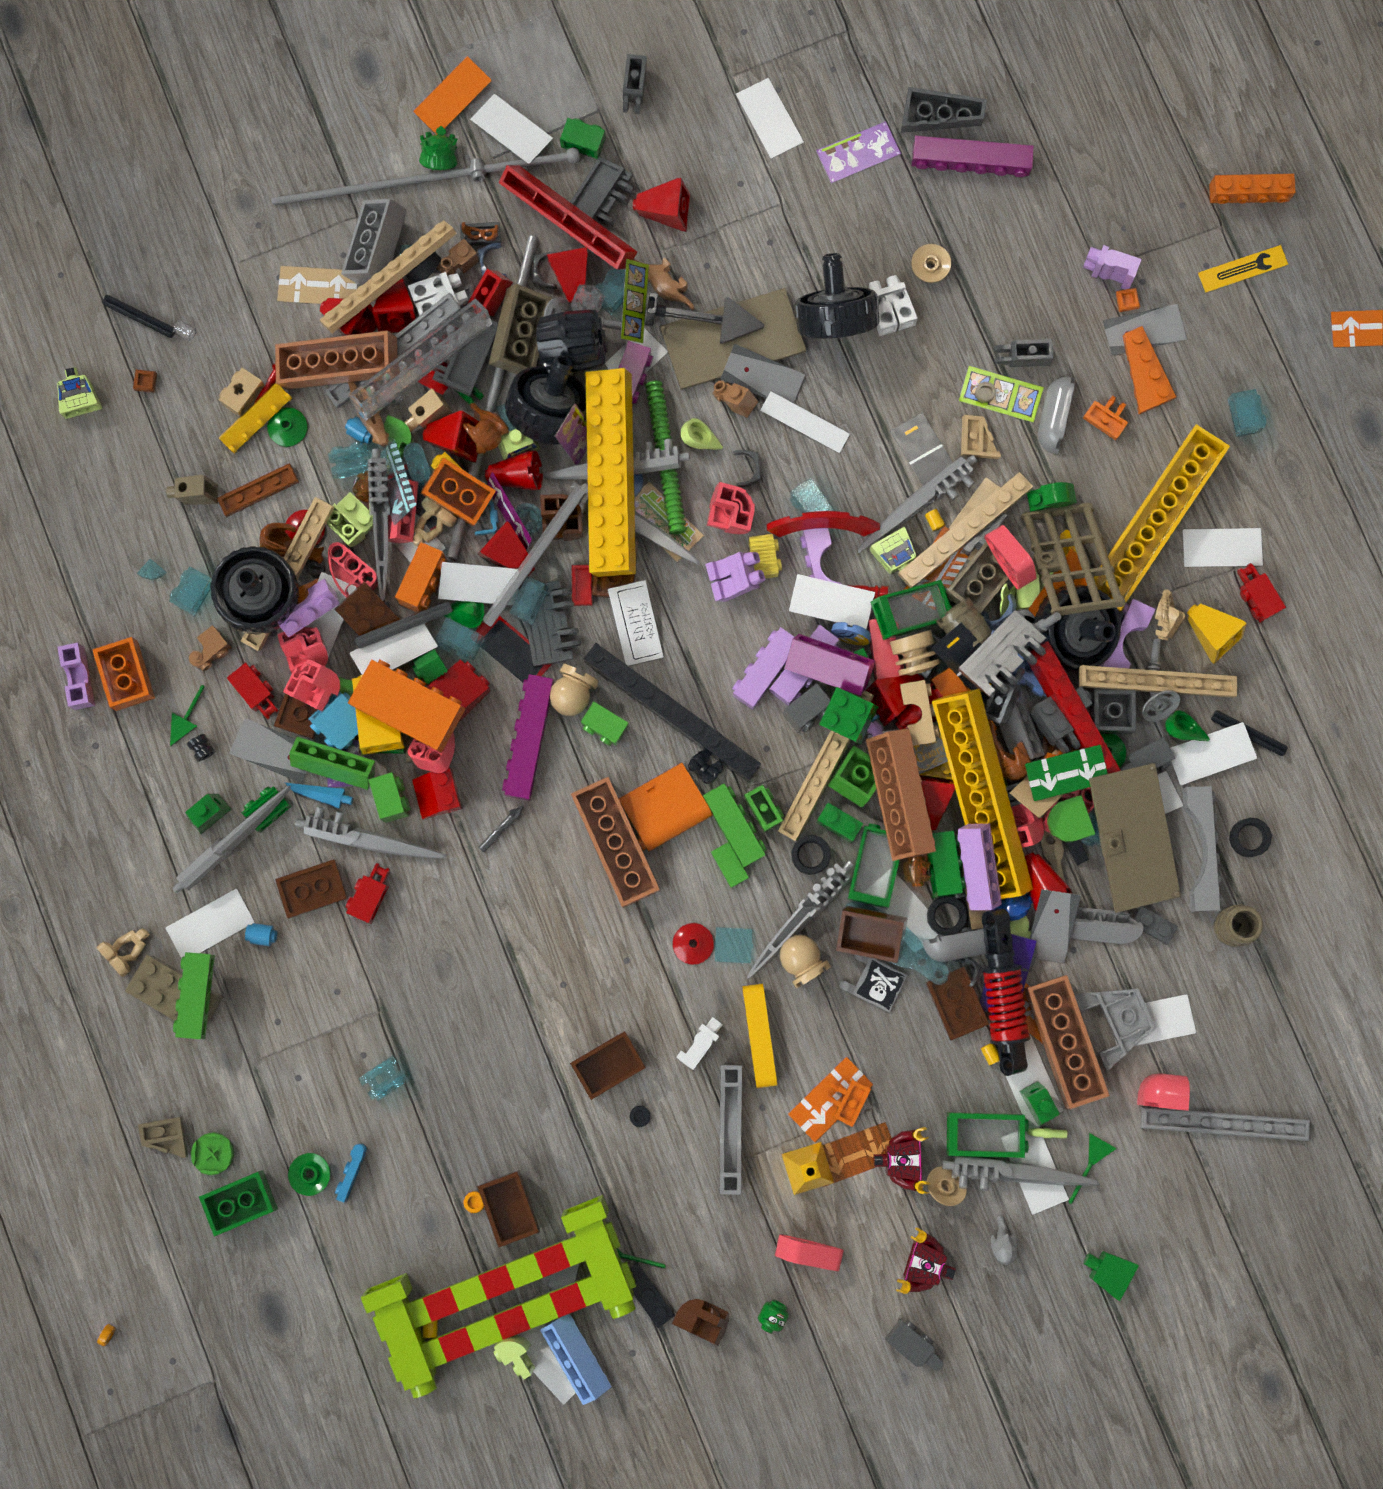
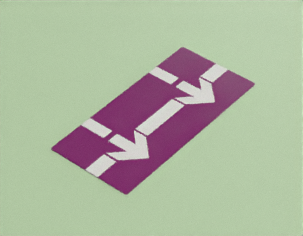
(508, 511)

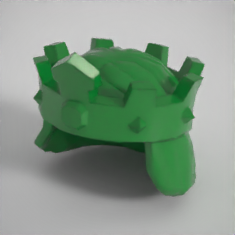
(438, 150)

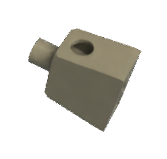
(194, 490)

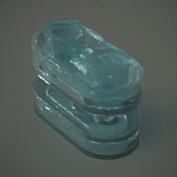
(340, 455)
(417, 463)
(379, 1090)

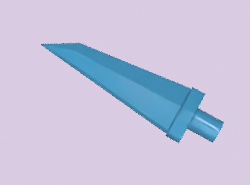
(326, 795)

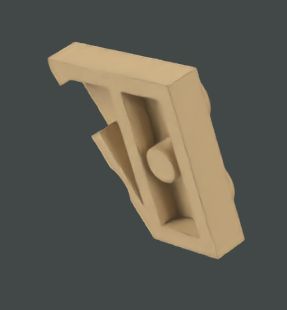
(977, 438)

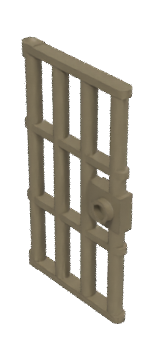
(1054, 561)

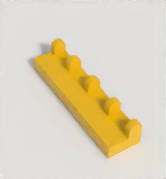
(254, 418)

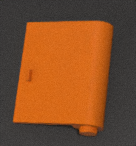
(665, 807)

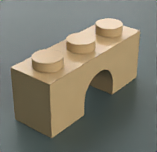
(923, 730)

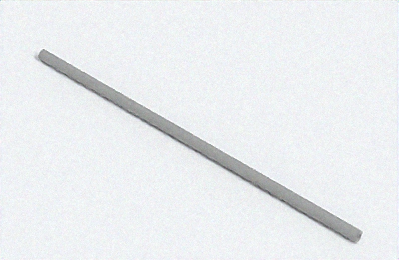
(493, 396)

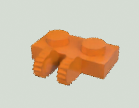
(1105, 419)
(851, 1102)

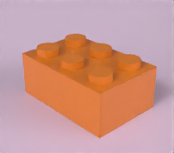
(458, 491)
(421, 578)
(123, 674)

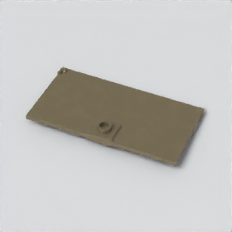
(697, 349)
(1134, 837)

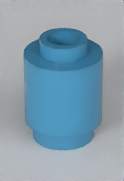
(358, 431)
(260, 934)

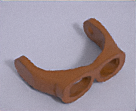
(467, 231)

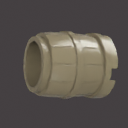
(970, 617)
(1250, 925)

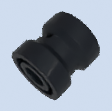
(201, 747)

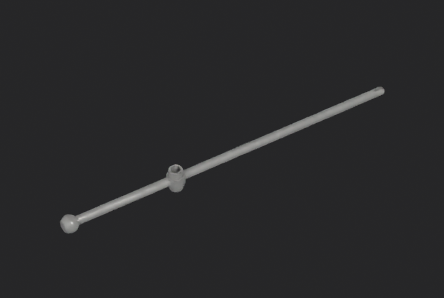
(476, 170)

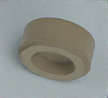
(985, 392)

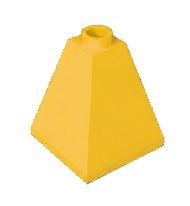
(1215, 630)
(800, 1160)

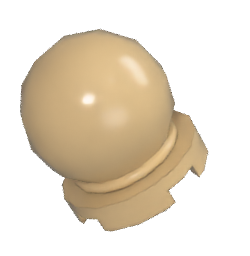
(571, 692)
(802, 958)

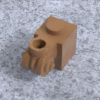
(461, 257)
(736, 397)
(213, 648)

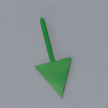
(179, 725)

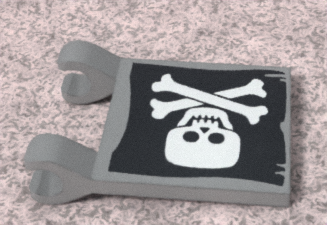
(877, 984)

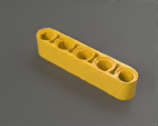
(759, 1035)

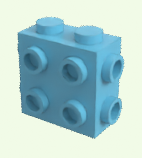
(336, 722)

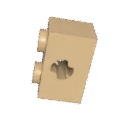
(238, 402)

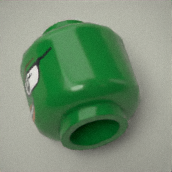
(773, 1316)

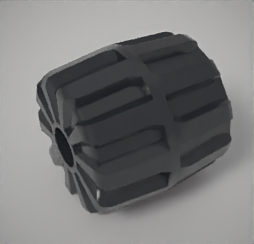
(572, 335)

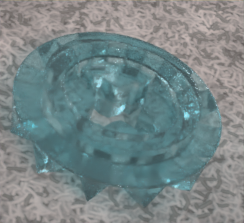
(535, 515)

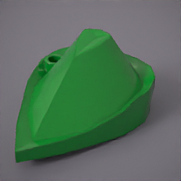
(467, 613)
(1184, 727)

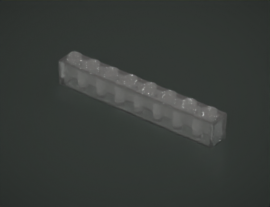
(420, 359)

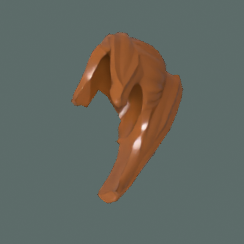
(488, 431)
(274, 538)
(1011, 764)

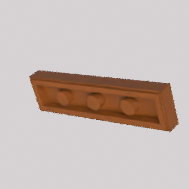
(258, 490)

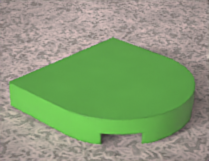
(1070, 820)

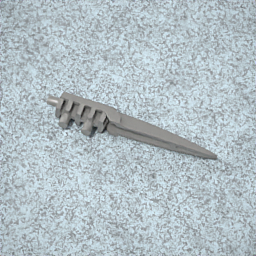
(643, 463)
(939, 485)
(379, 509)
(646, 529)
(360, 838)
(222, 848)
(808, 909)
(1009, 1171)

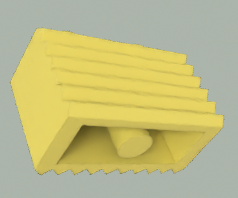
(766, 548)

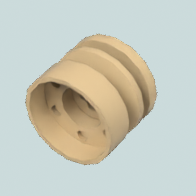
(914, 653)

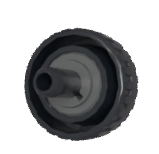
(837, 309)
(542, 400)
(254, 590)
(1084, 636)

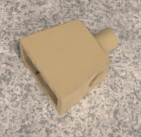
(427, 410)

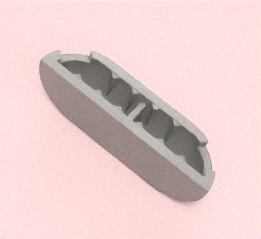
(1055, 413)
(1105, 926)
(956, 946)

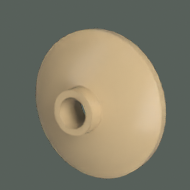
(931, 254)
(940, 1179)

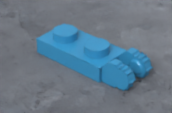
(351, 1171)

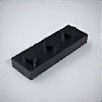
(650, 1297)

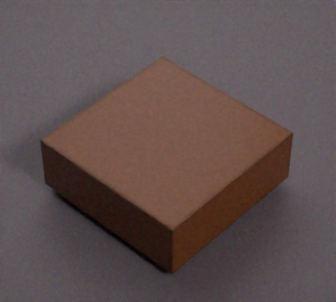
(145, 381)

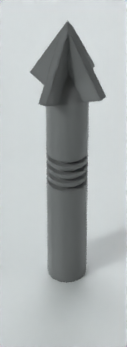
(514, 814)

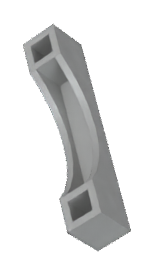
(1199, 806)
(730, 1129)

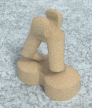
(442, 516)
(118, 962)

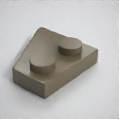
(164, 1136)

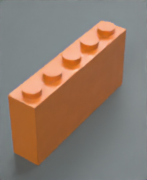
(407, 705)

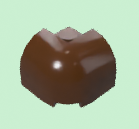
(573, 526)
(702, 1320)

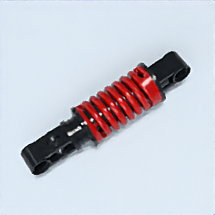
(1006, 993)

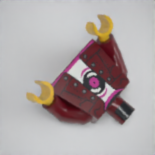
(903, 1160)
(925, 1264)

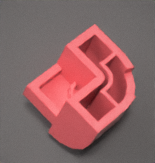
(731, 509)
(303, 646)
(313, 684)
(1028, 825)
(1165, 1091)

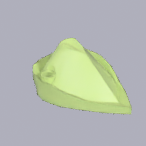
(699, 436)

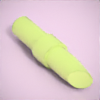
(1047, 1133)

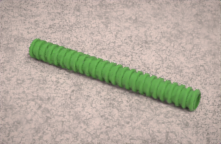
(668, 477)

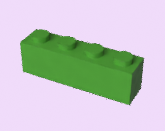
(332, 763)
(734, 826)
(194, 995)

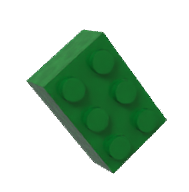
(945, 866)
(238, 1203)

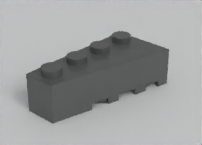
(940, 110)

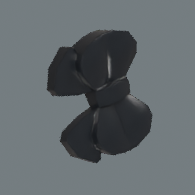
(708, 773)

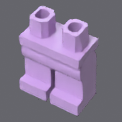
(1112, 265)
(734, 575)

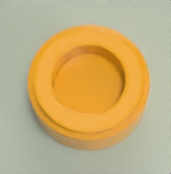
(473, 1202)
(106, 1335)

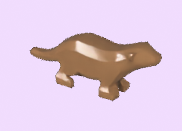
(665, 286)
(374, 424)

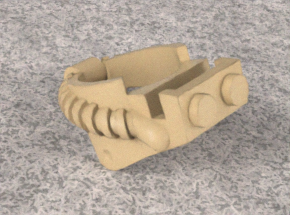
(1168, 616)

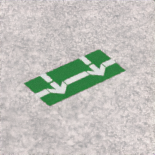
(1065, 772)

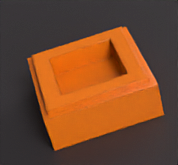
(1127, 300)

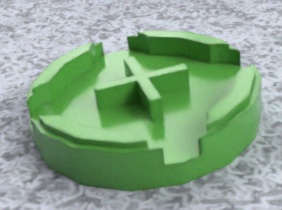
(212, 1153)

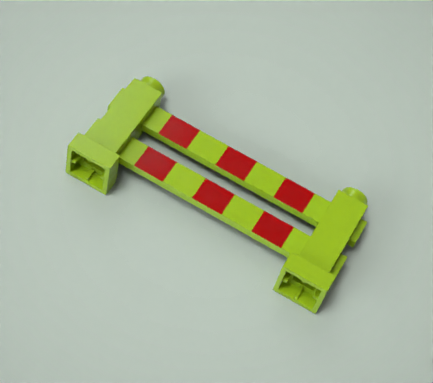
(399, 1320)

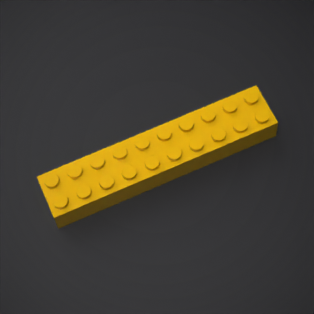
(610, 472)
(1162, 510)
(981, 784)

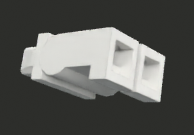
(431, 290)
(894, 306)
(701, 1044)

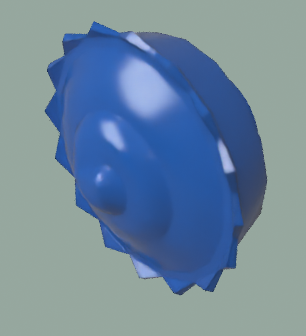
(1016, 906)

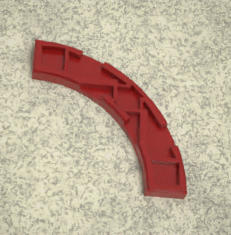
(823, 519)

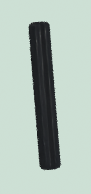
(138, 316)
(1254, 735)

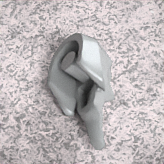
(1004, 1246)

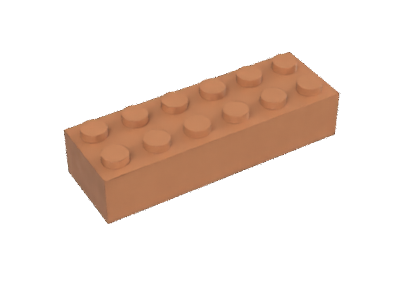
(333, 359)
(900, 794)
(615, 842)
(1066, 1042)

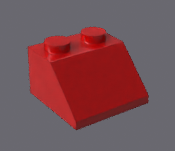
(437, 793)

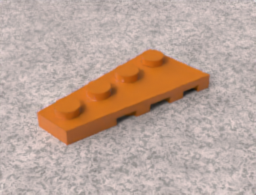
(1148, 376)

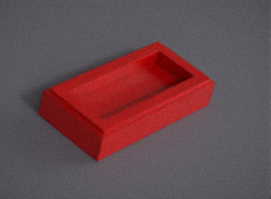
(581, 585)

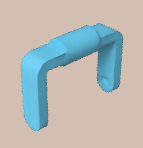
(494, 520)

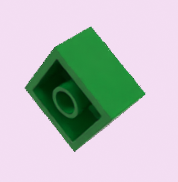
(848, 715)

